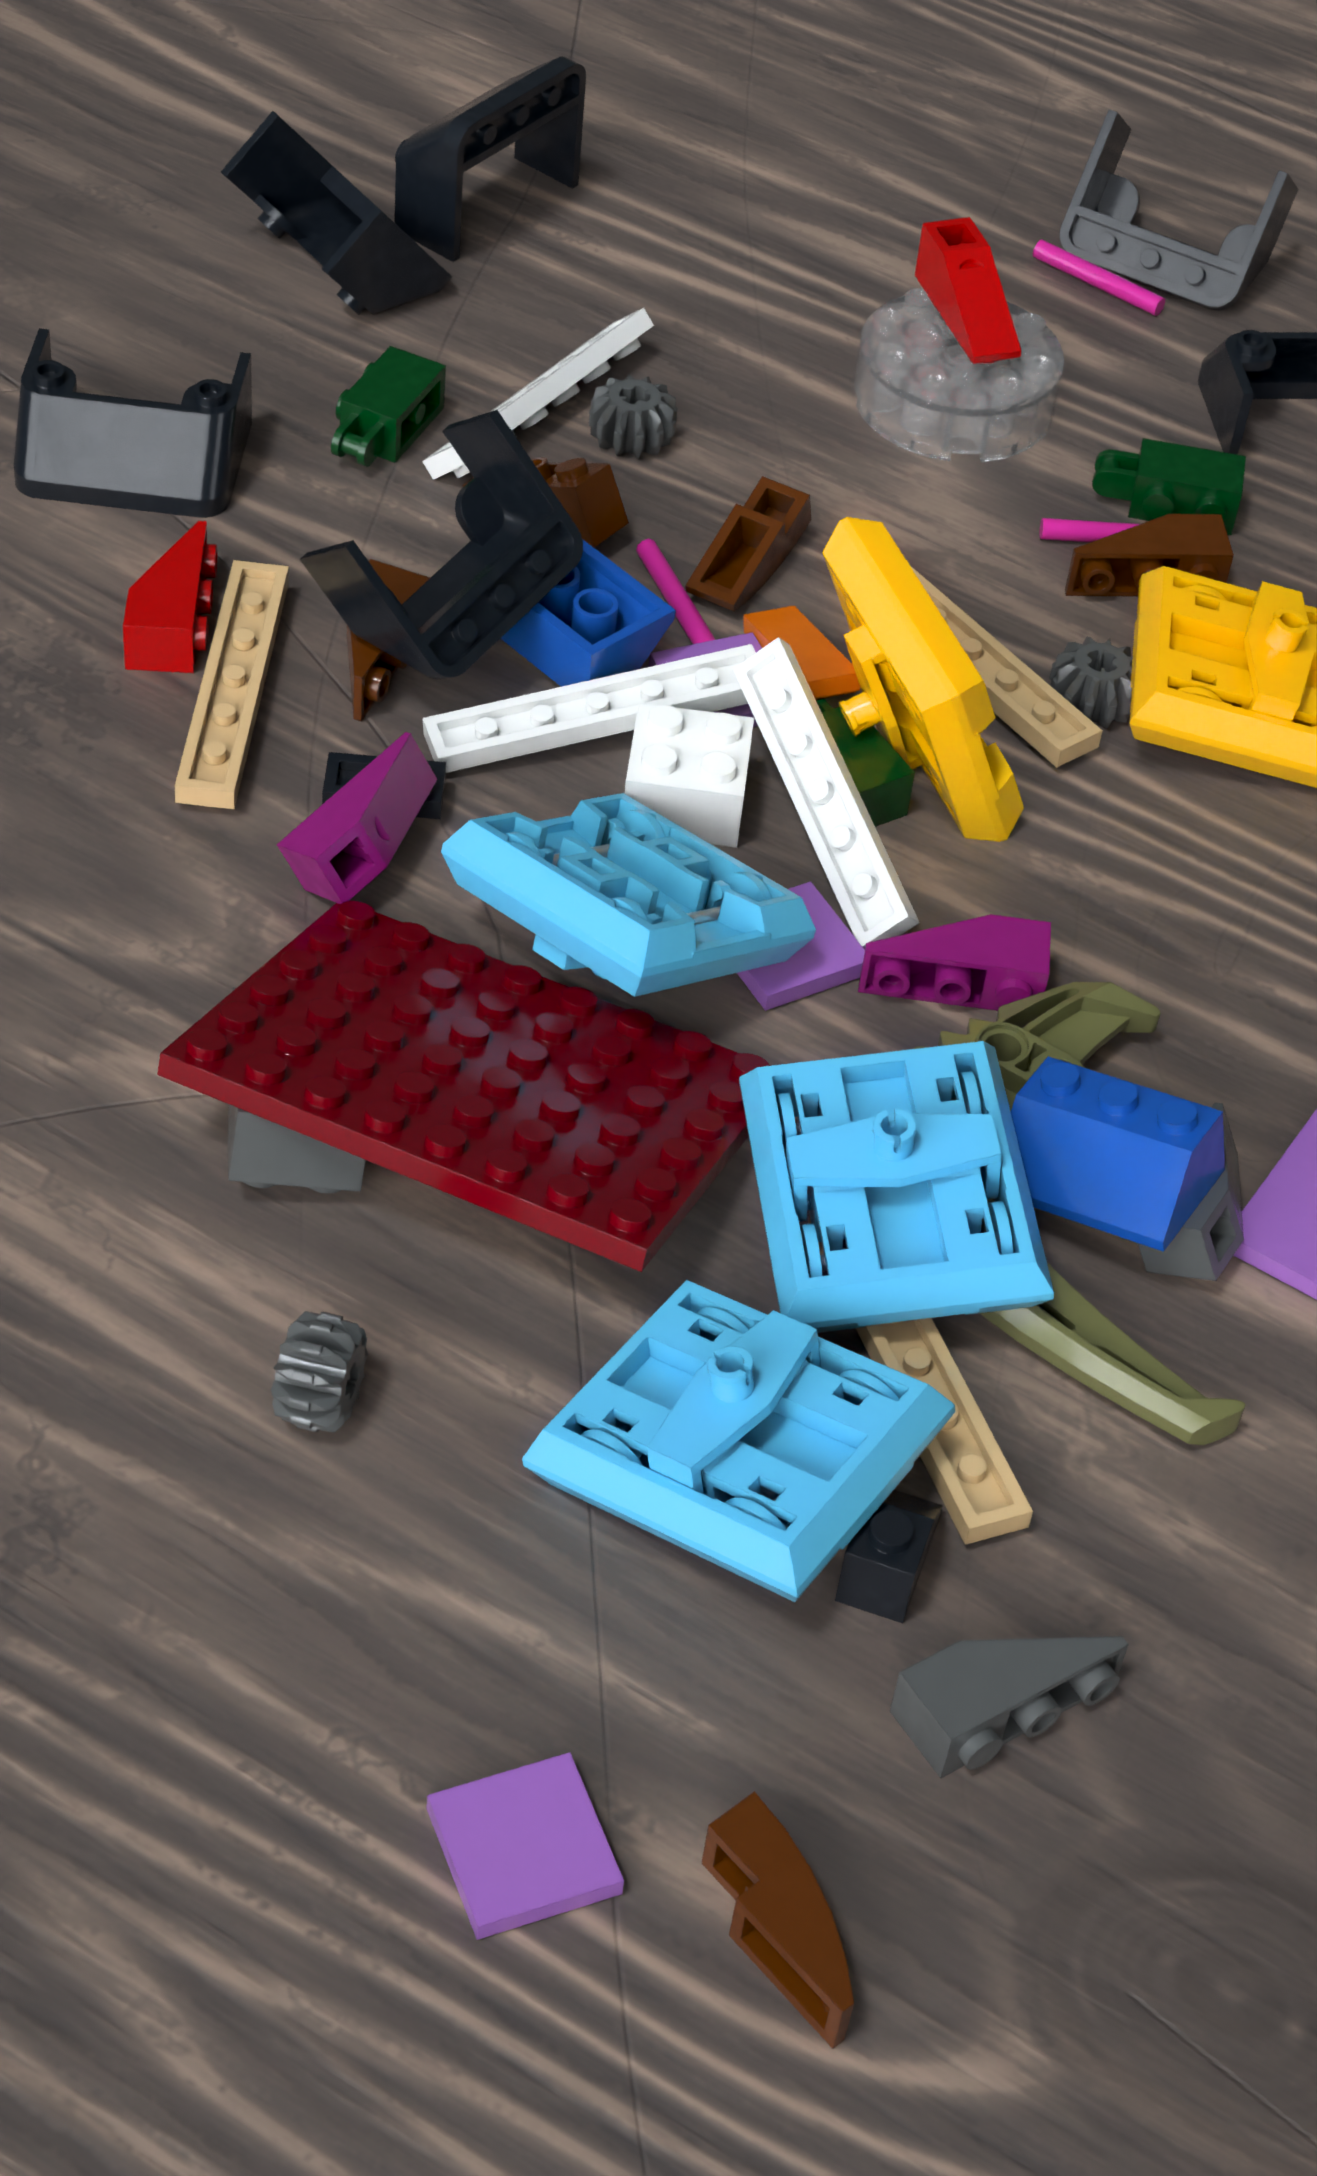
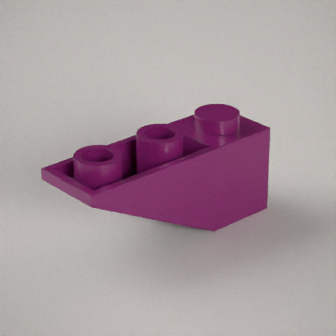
(361, 824)
(962, 963)

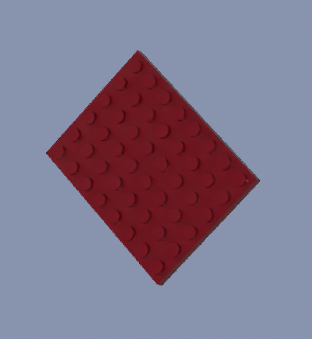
(476, 1080)

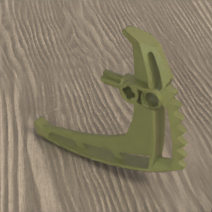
(1071, 1027)

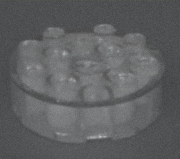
(933, 401)

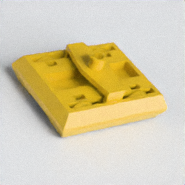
(1226, 673)
(918, 681)

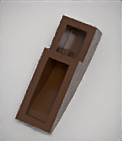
(751, 544)
(781, 1914)

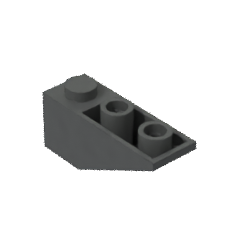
(1212, 1230)
(989, 1691)

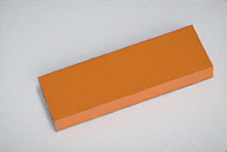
(821, 662)

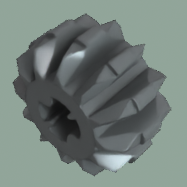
(633, 416)
(1095, 680)
(319, 1371)

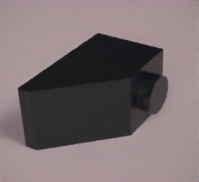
(888, 1556)

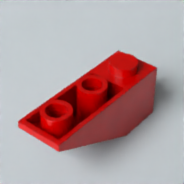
(966, 289)
(166, 606)

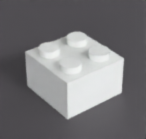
(691, 768)

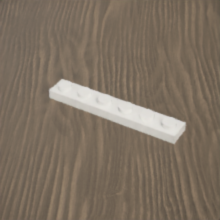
(555, 384)
(582, 710)
(825, 795)

